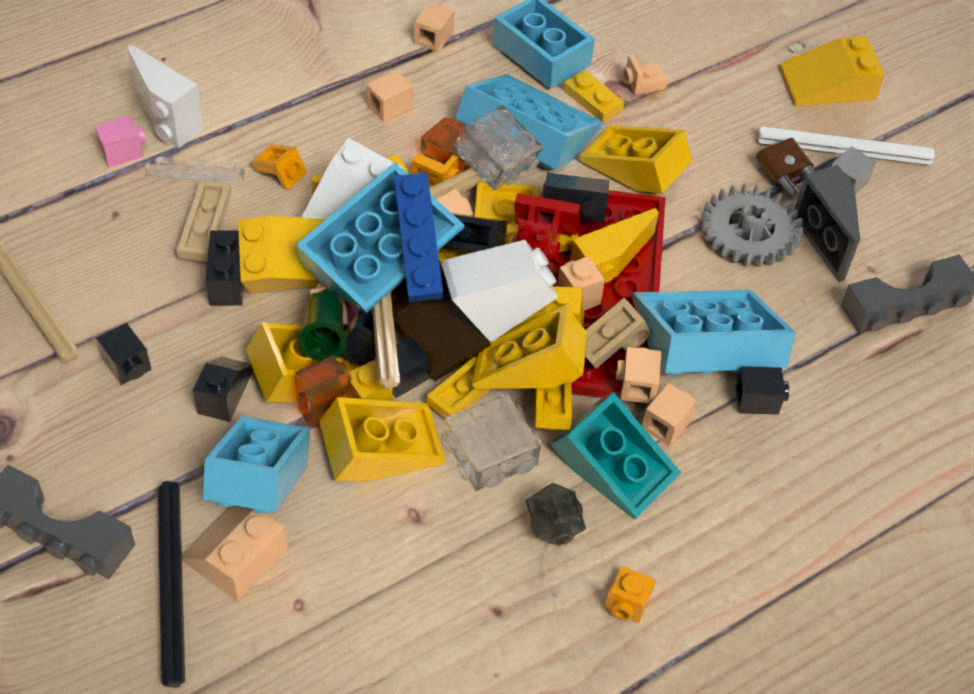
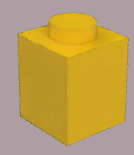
(366, 383)

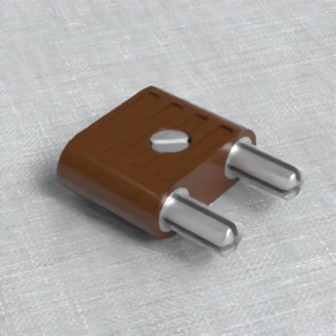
(784, 163)

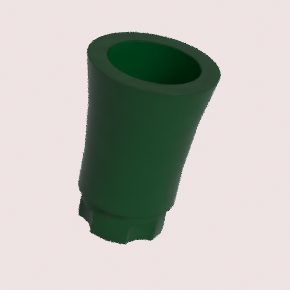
(323, 327)

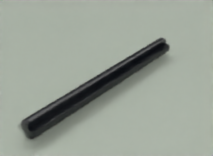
(171, 586)

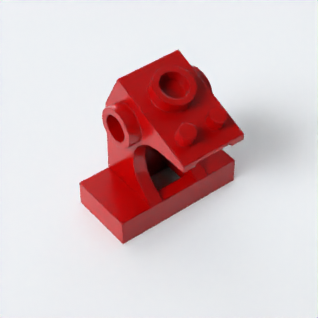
(544, 230)

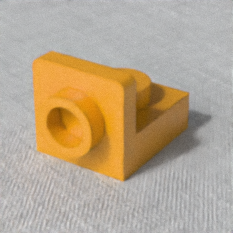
(283, 162)
(436, 171)
(629, 595)

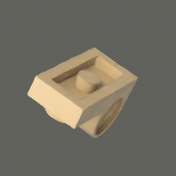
(615, 329)

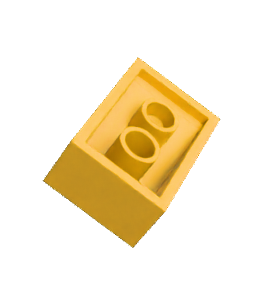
(834, 73)
(640, 156)
(270, 253)
(534, 354)
(277, 357)
(379, 438)

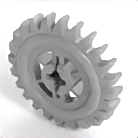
(754, 219)

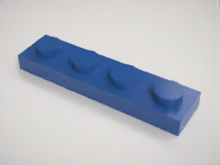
(418, 237)

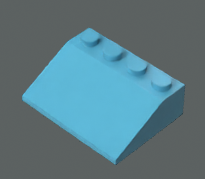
(552, 122)
(361, 244)
(714, 330)

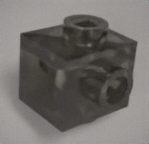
(555, 514)

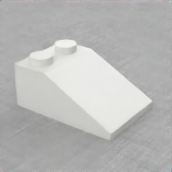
(167, 98)
(345, 176)

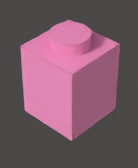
(120, 140)

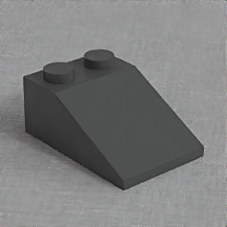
(830, 217)

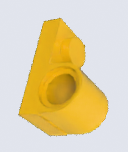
(553, 407)

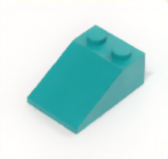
(616, 456)

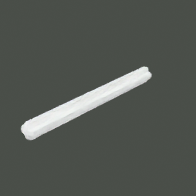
(840, 144)

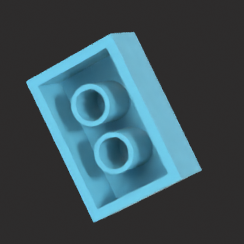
(543, 41)
(256, 464)

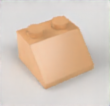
(237, 550)

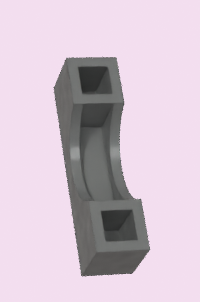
(876, 304)
(94, 542)

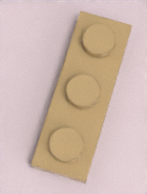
(204, 215)

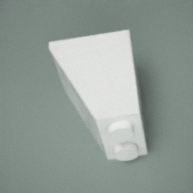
(500, 286)

